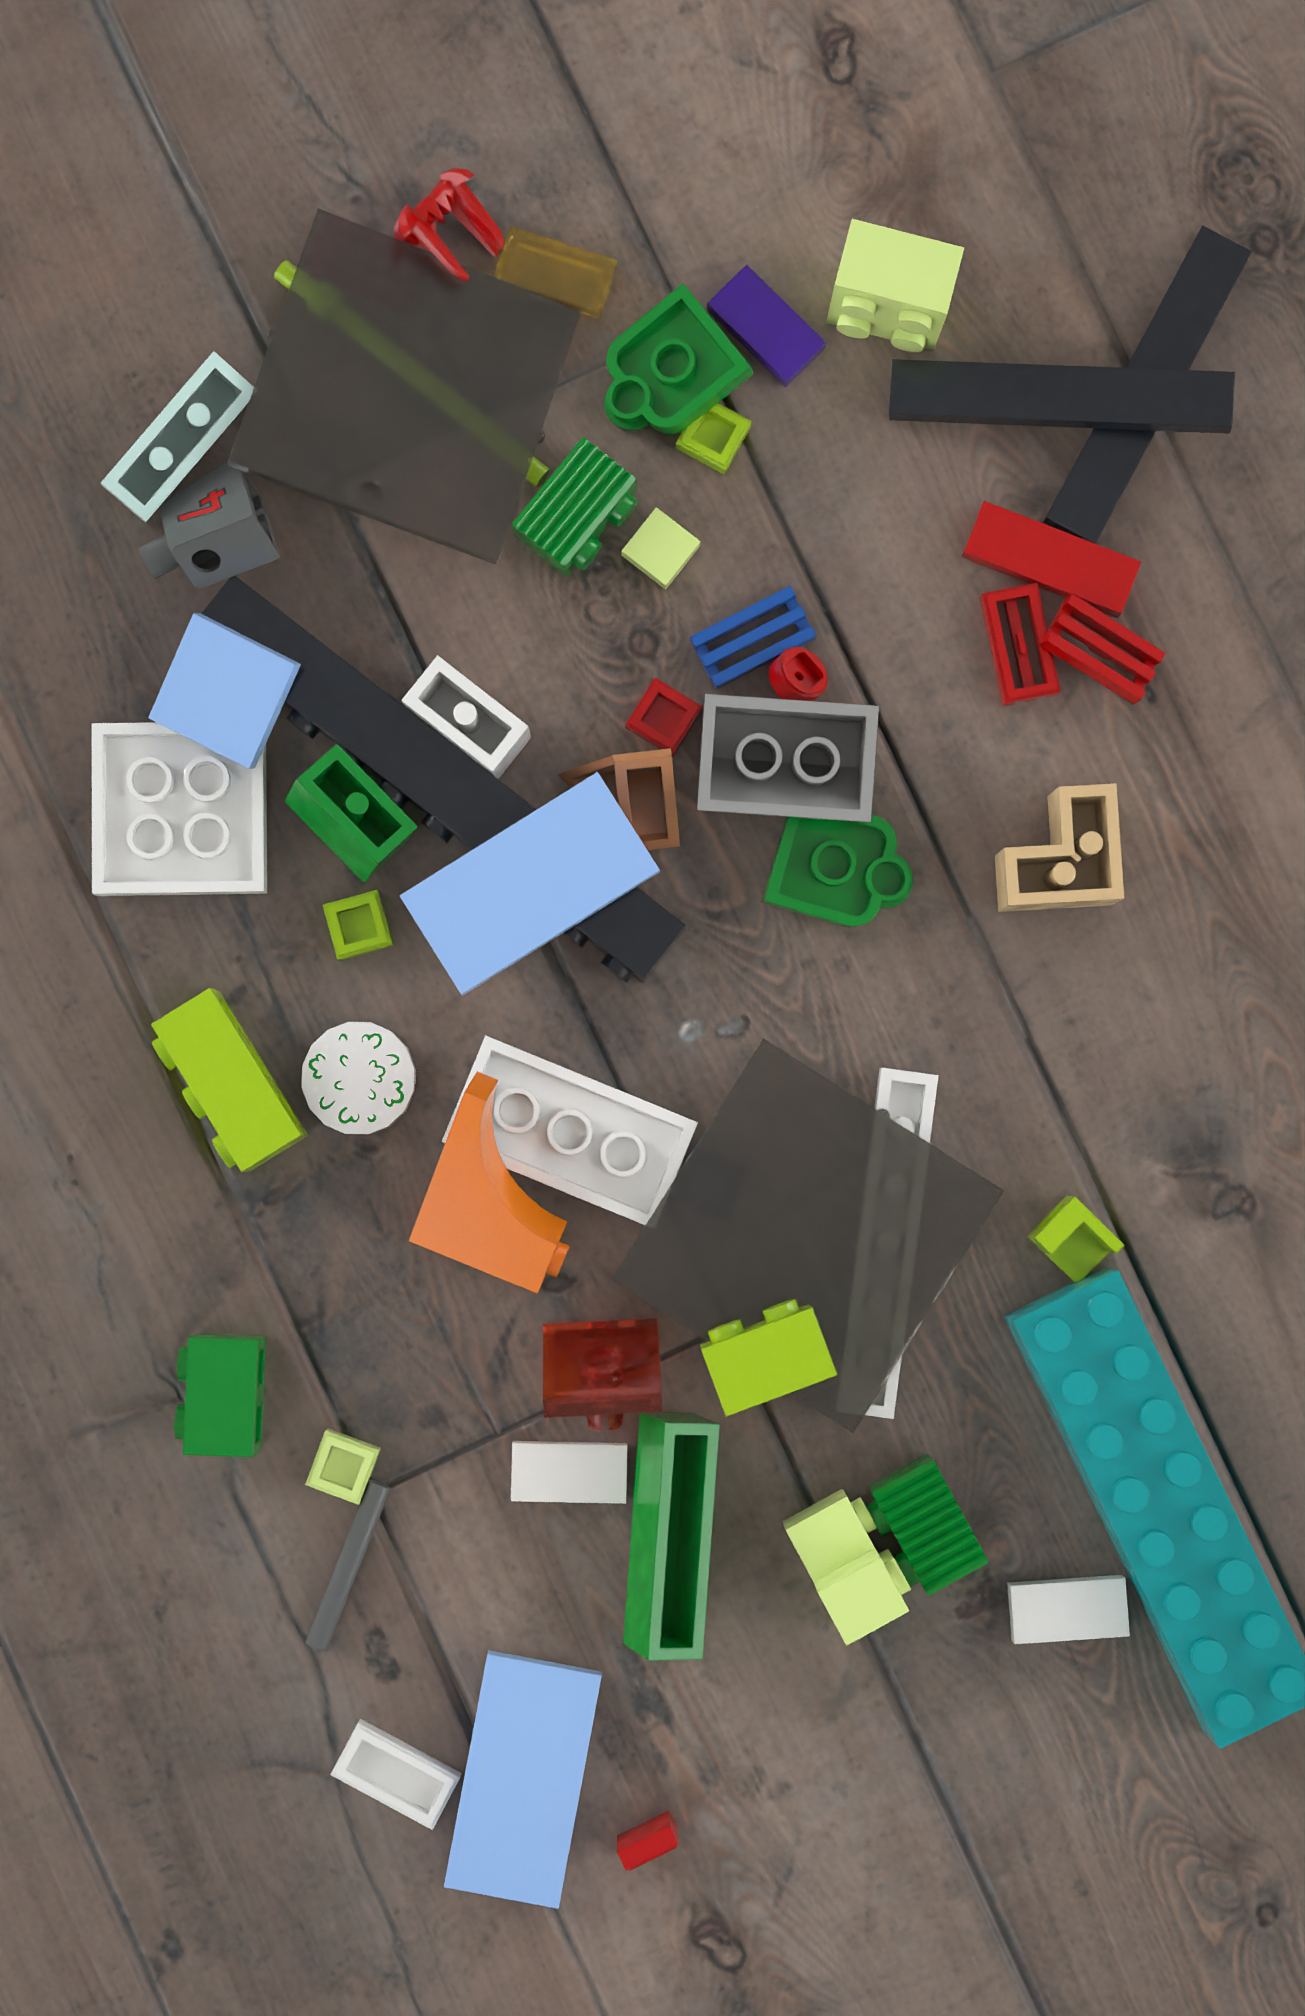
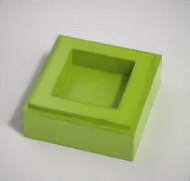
(714, 437)
(358, 925)

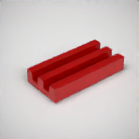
(1112, 631)
(1029, 690)

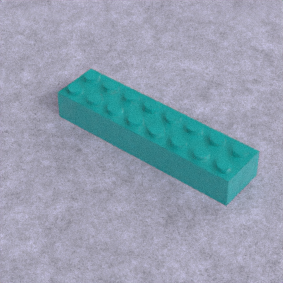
(1162, 1505)

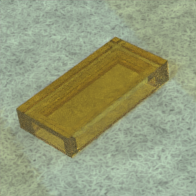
(557, 270)

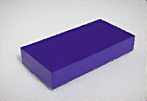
(766, 325)

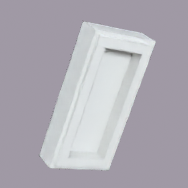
(569, 1472)
(1068, 1609)
(396, 1774)

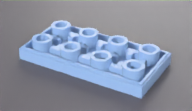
(529, 883)
(523, 1779)

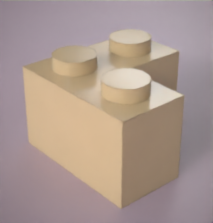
(1080, 863)

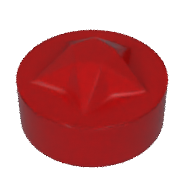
(798, 675)

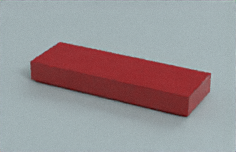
(1051, 558)

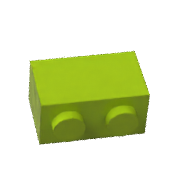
(767, 1357)

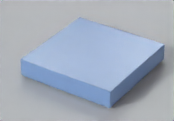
(224, 690)

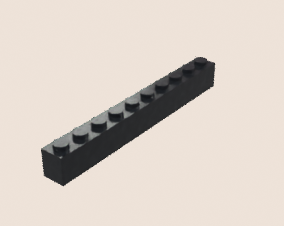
(427, 769)

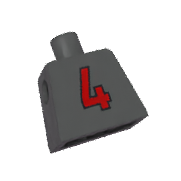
(213, 530)

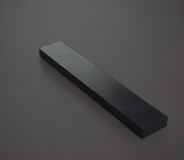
(1168, 343)
(1062, 396)

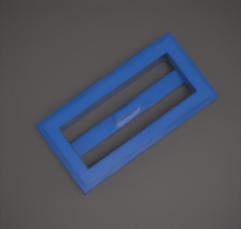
(794, 616)

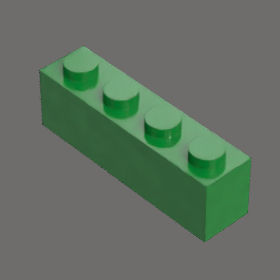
(671, 1536)

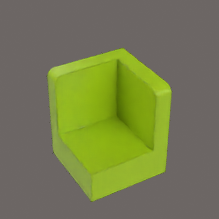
(1074, 1238)

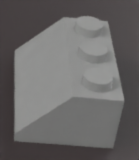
(787, 758)

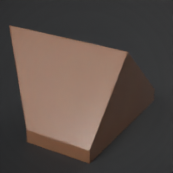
(642, 789)

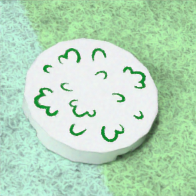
(358, 1078)

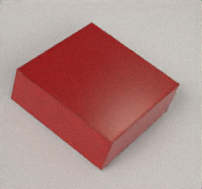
(663, 716)
(647, 1841)

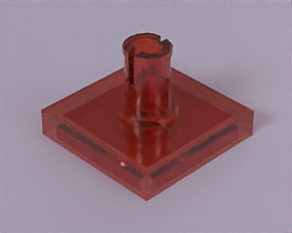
(601, 1370)

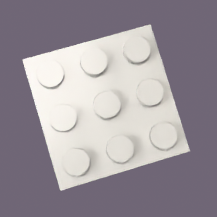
(174, 815)

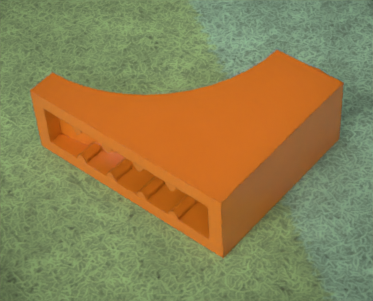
(478, 1209)

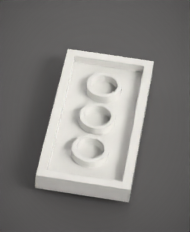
(581, 1132)

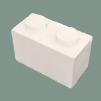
(467, 717)

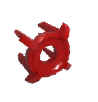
(450, 195)

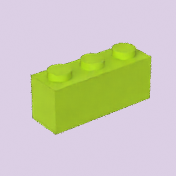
(227, 1081)

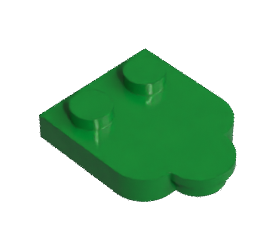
(671, 367)
(837, 870)

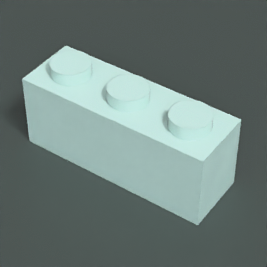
(179, 437)

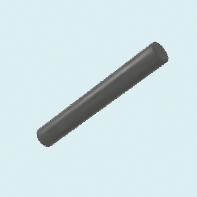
(348, 1565)

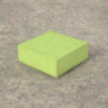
(660, 548)
(343, 1466)

